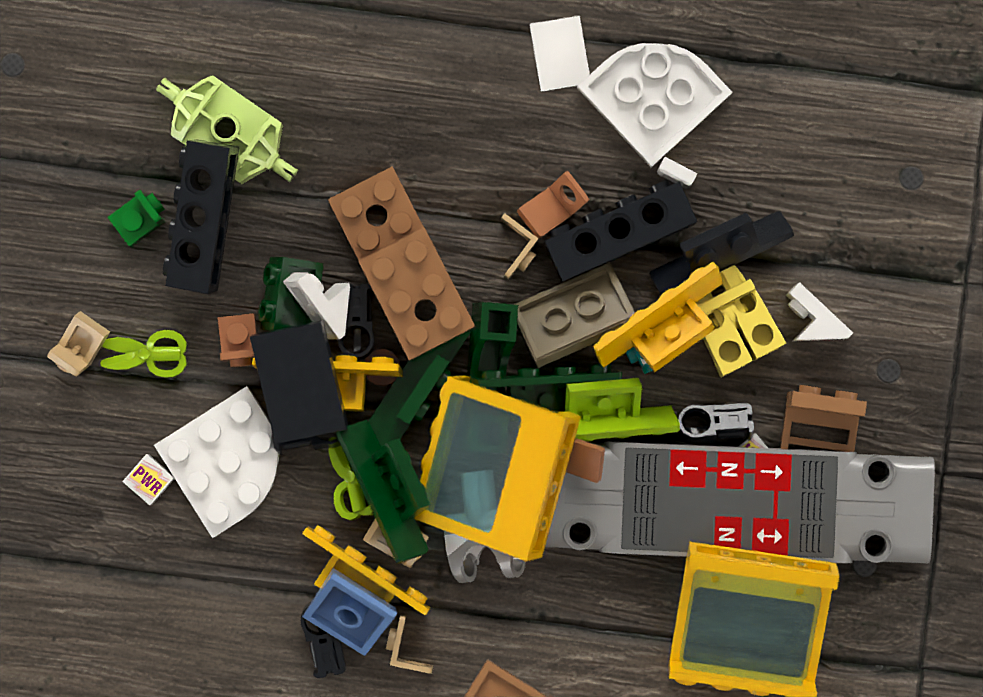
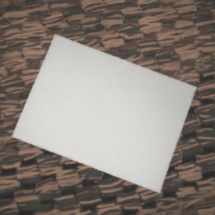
(559, 53)

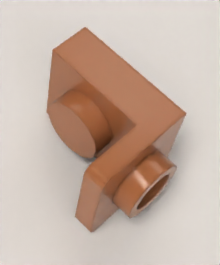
(235, 339)

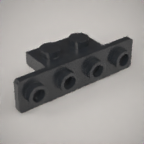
(724, 246)

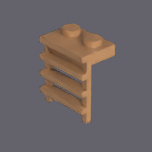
(826, 411)

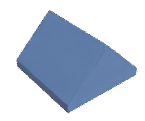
(350, 612)

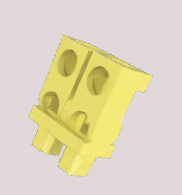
(739, 309)

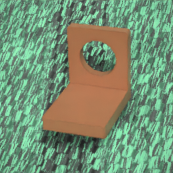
(552, 206)
(586, 460)

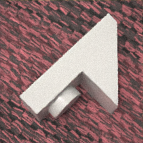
(329, 307)
(824, 323)

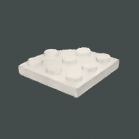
(654, 95)
(224, 460)

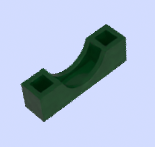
(491, 338)

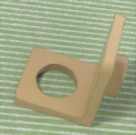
(526, 255)
(394, 643)

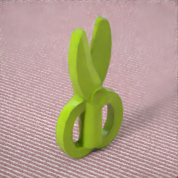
(138, 353)
(356, 495)

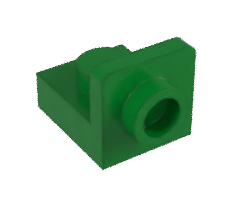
(138, 217)

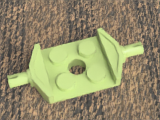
(255, 134)

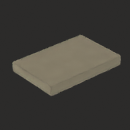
(573, 314)

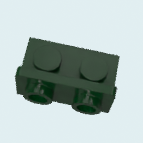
(279, 305)

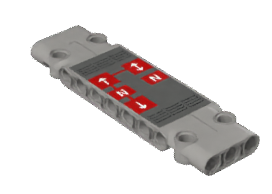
(752, 500)

